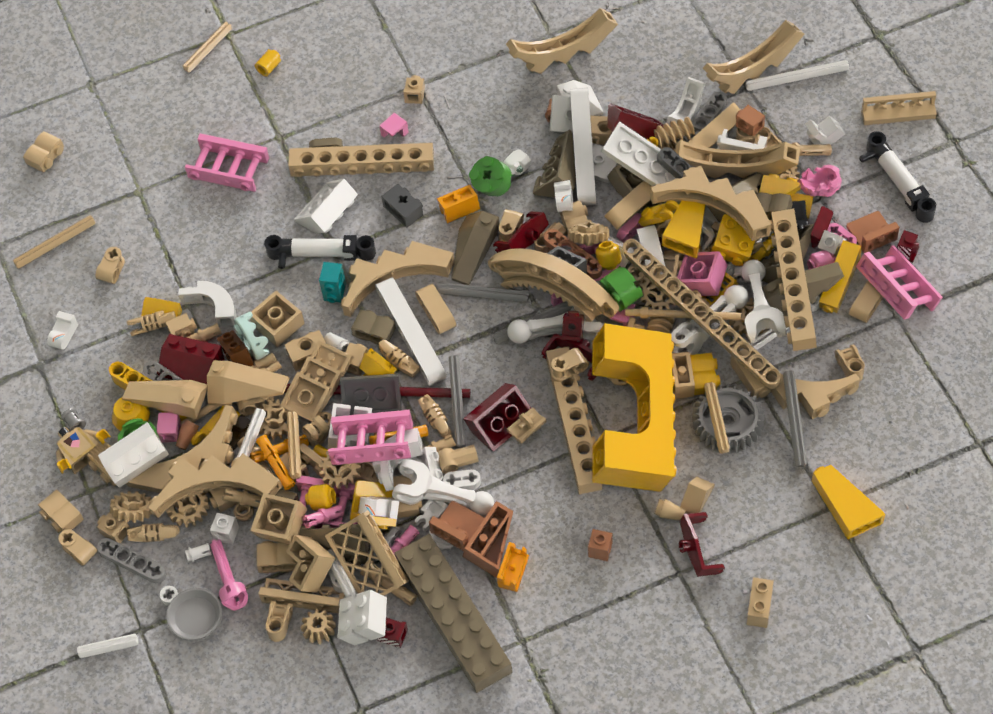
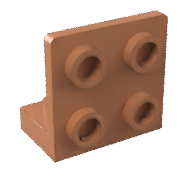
(873, 231)
(456, 525)

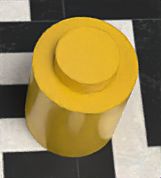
(268, 62)

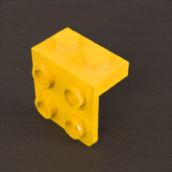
(733, 242)
(368, 489)

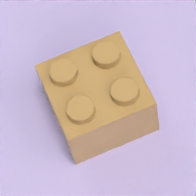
(277, 318)
(278, 518)

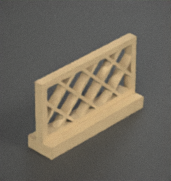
(378, 545)

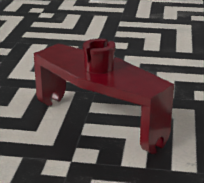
(526, 234)
(584, 346)
(692, 547)

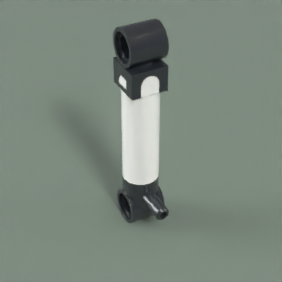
(916, 196)
(348, 247)

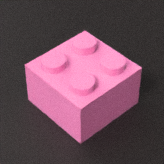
(703, 273)

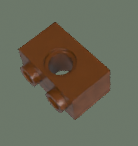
(234, 349)

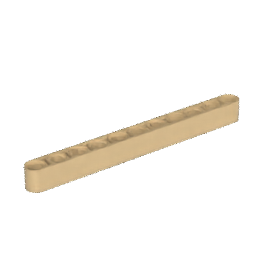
(641, 194)
(704, 321)

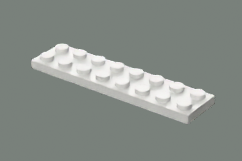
(641, 159)

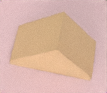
(696, 495)

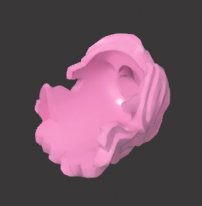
(822, 183)

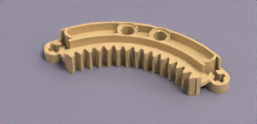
(557, 276)

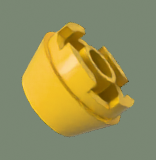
(375, 364)
(125, 411)

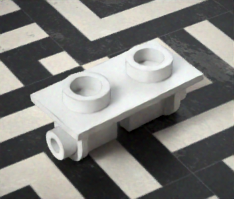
(431, 460)

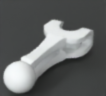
(762, 315)
(521, 331)
(693, 335)
(428, 487)

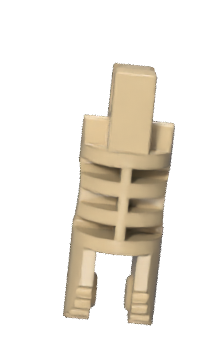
(151, 322)
(398, 358)
(435, 415)
(152, 532)

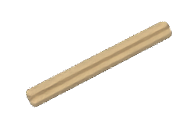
(54, 241)

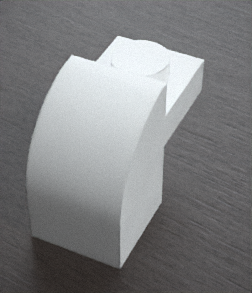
(826, 132)

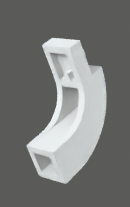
(689, 102)
(649, 240)
(214, 295)
(385, 469)

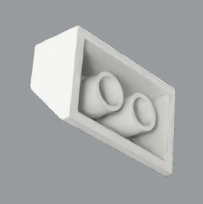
(327, 206)
(133, 455)

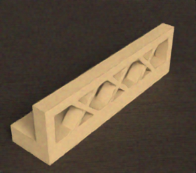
(898, 110)
(300, 600)

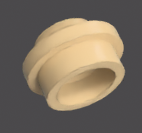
(246, 516)

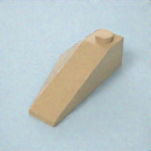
(237, 382)
(172, 396)

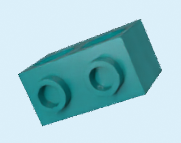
(332, 282)

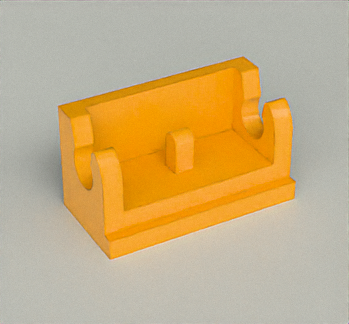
(458, 203)
(512, 567)

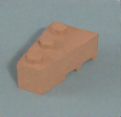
(489, 540)

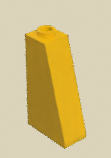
(685, 229)
(848, 258)
(847, 504)

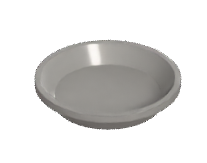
(194, 614)

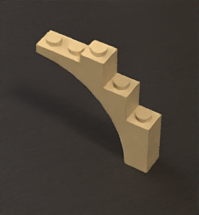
(562, 48)
(771, 52)
(740, 162)
(719, 194)
(416, 260)
(813, 395)
(214, 444)
(213, 474)

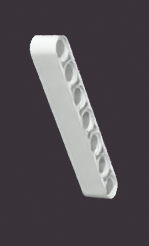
(583, 146)
(411, 331)

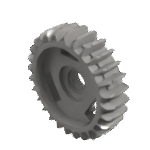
(747, 426)

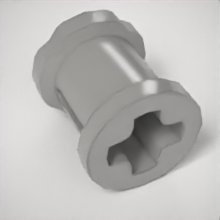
(72, 419)

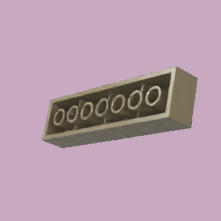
(453, 613)

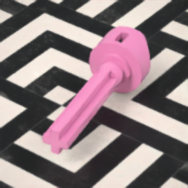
(231, 589)

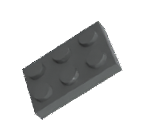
(372, 391)

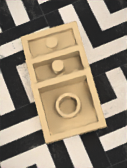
(316, 381)

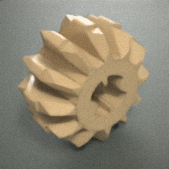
(310, 626)

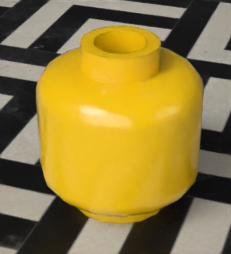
(608, 255)
(320, 497)

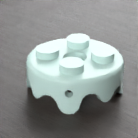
(244, 330)

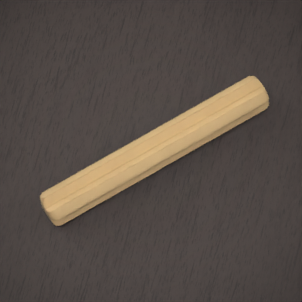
(213, 40)
(716, 417)
(293, 445)

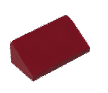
(821, 224)

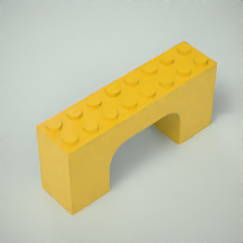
(646, 364)

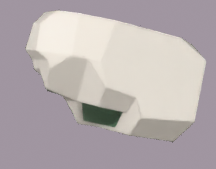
(518, 162)

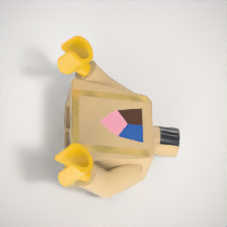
(75, 446)

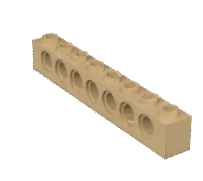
(361, 159)
(799, 338)
(574, 427)

